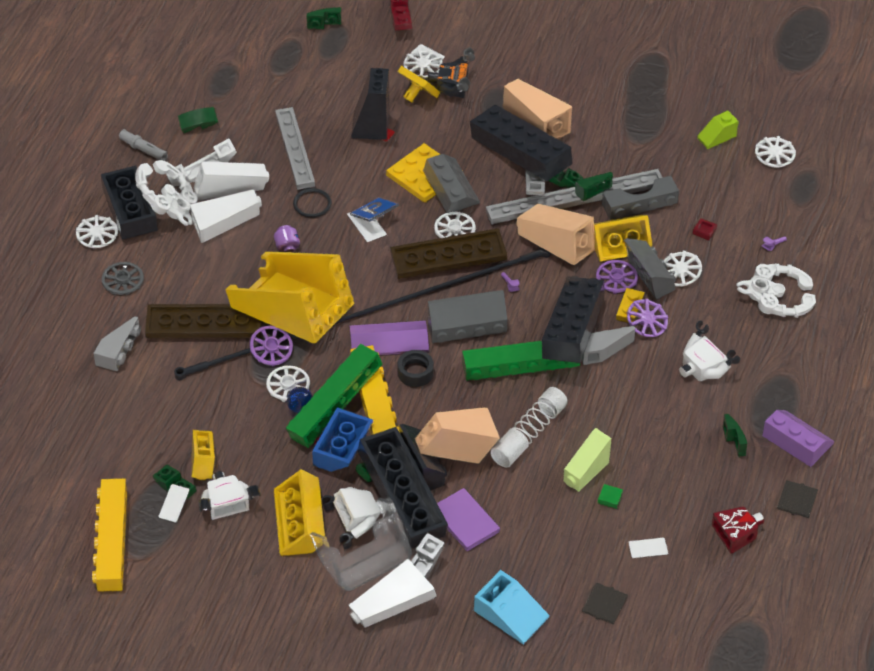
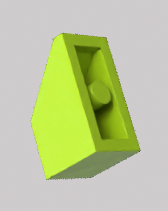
(718, 130)

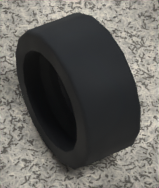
(415, 356)

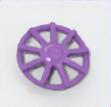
(617, 276)
(647, 317)
(271, 346)

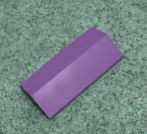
(391, 337)

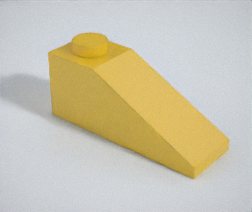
(202, 454)

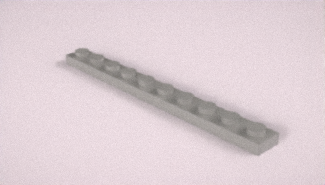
(567, 197)

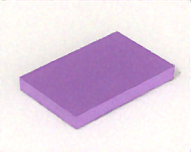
(467, 520)

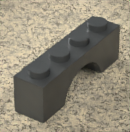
(620, 203)

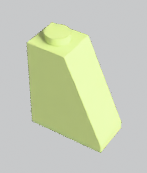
(588, 460)

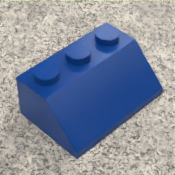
(340, 440)

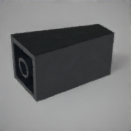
(372, 108)

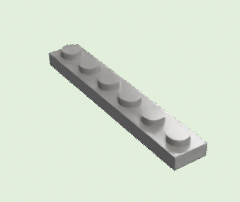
(295, 148)

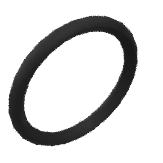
(312, 190)

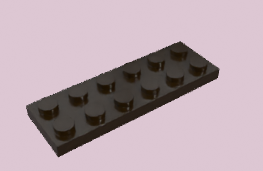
(448, 253)
(198, 321)

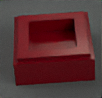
(704, 229)

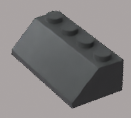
(467, 316)

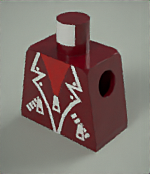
(736, 527)

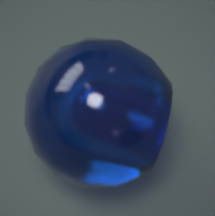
(298, 398)

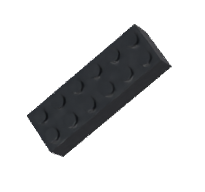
(521, 142)
(573, 319)
(403, 484)

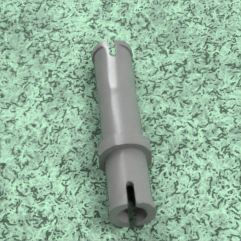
(138, 143)

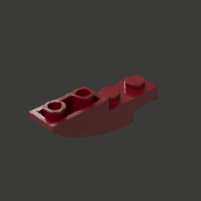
(400, 14)

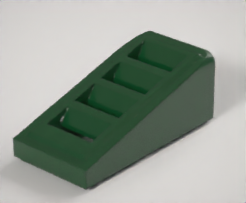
(592, 186)

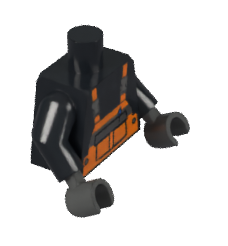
(453, 76)

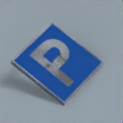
(374, 209)

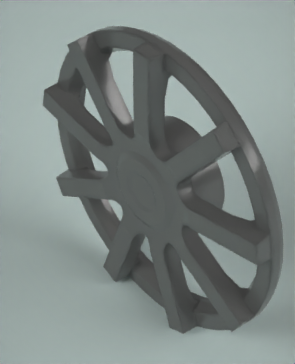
(122, 278)

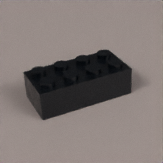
(128, 206)

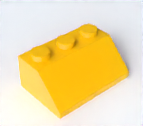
(611, 234)

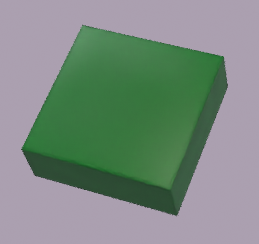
(610, 496)

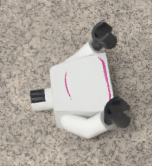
(704, 358)
(226, 496)
(356, 511)

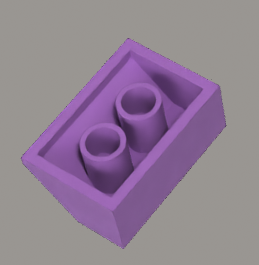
(796, 437)

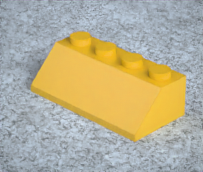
(298, 513)

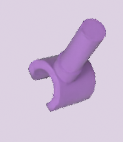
(770, 244)
(512, 284)

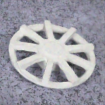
(423, 64)
(775, 152)
(454, 226)
(97, 231)
(682, 269)
(286, 382)

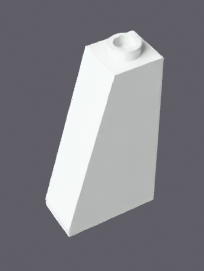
(227, 178)
(224, 213)
(392, 595)

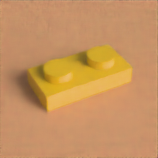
(629, 297)

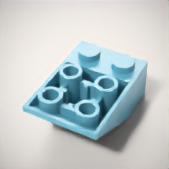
(510, 607)

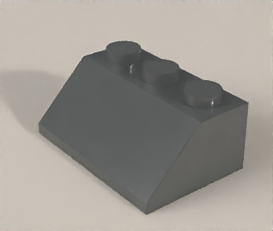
(449, 183)
(650, 267)

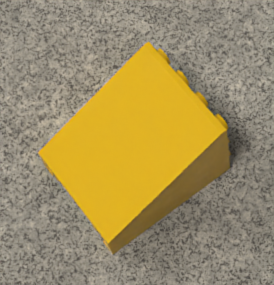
(296, 293)

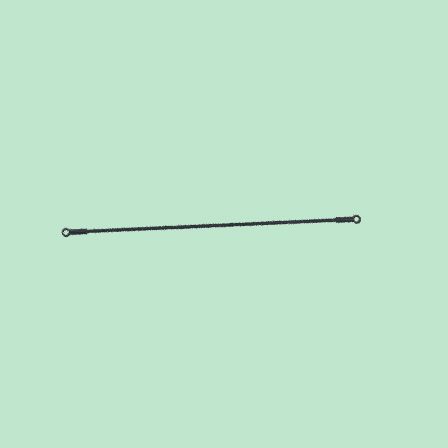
(523, 258)

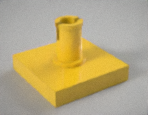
(416, 84)

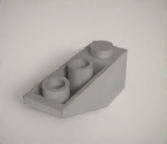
(606, 343)
(114, 347)

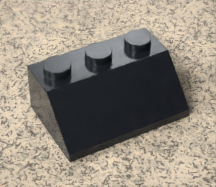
(429, 466)

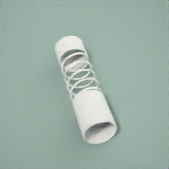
(514, 441)

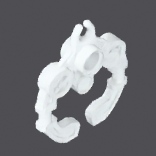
(171, 201)
(766, 292)

